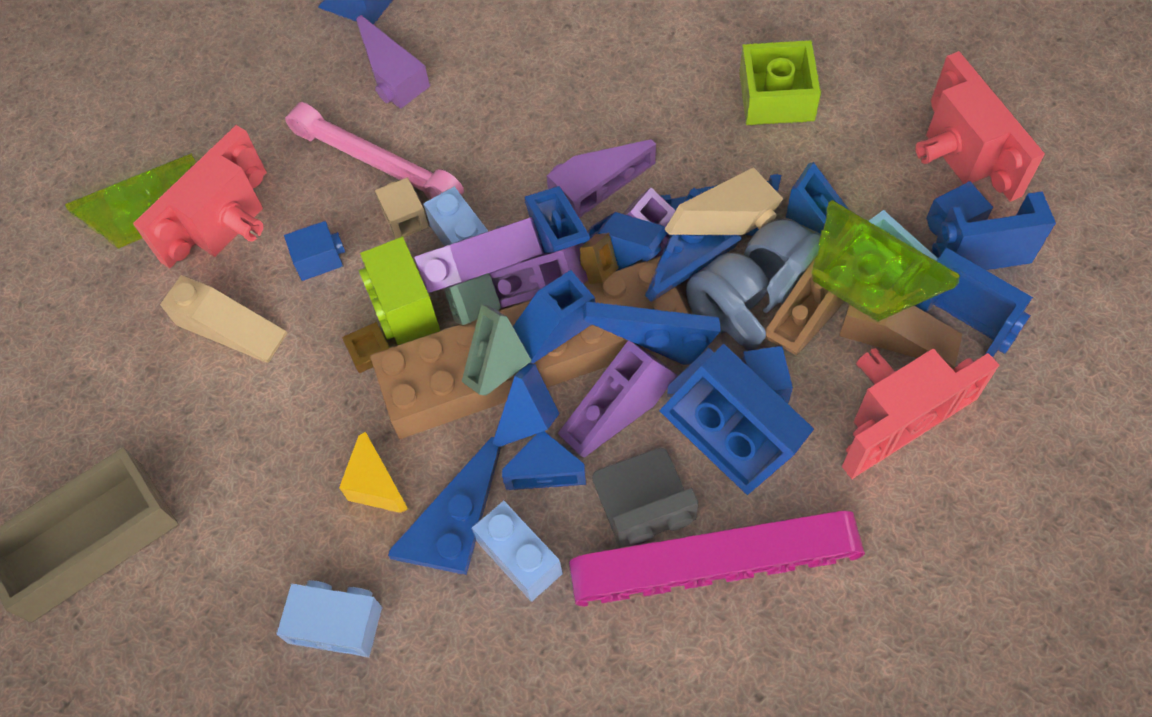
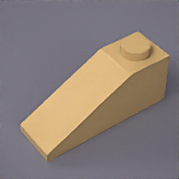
(728, 208)
(221, 319)

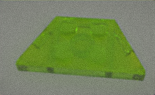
(120, 205)
(874, 267)

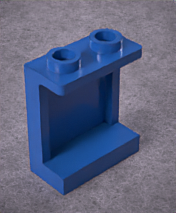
(999, 240)
(982, 302)

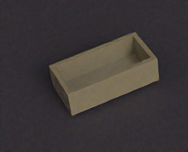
(79, 534)

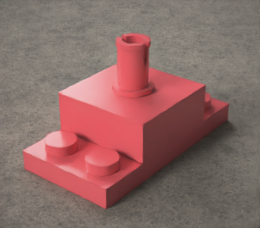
(978, 132)
(207, 202)
(910, 402)

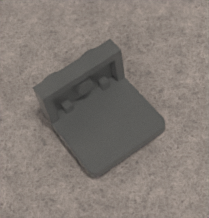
(644, 497)

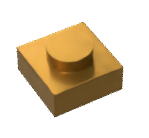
(598, 258)
(363, 344)

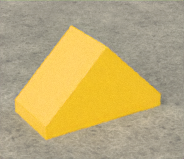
(368, 480)

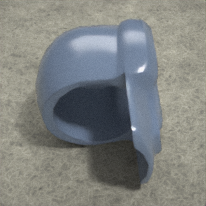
(783, 253)
(728, 291)

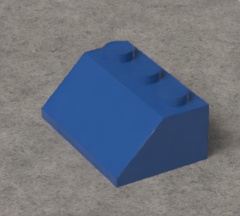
(736, 420)

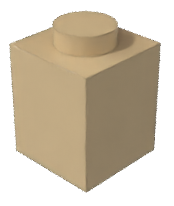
(402, 208)

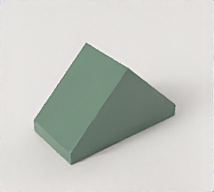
(467, 297)
(493, 353)

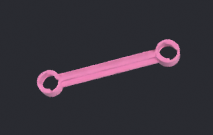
(309, 124)

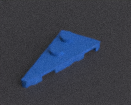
(686, 256)
(668, 333)
(444, 532)

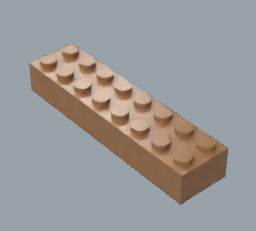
(425, 375)

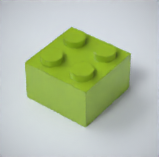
(779, 82)
(398, 292)

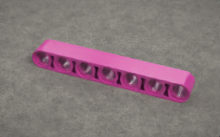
(715, 556)

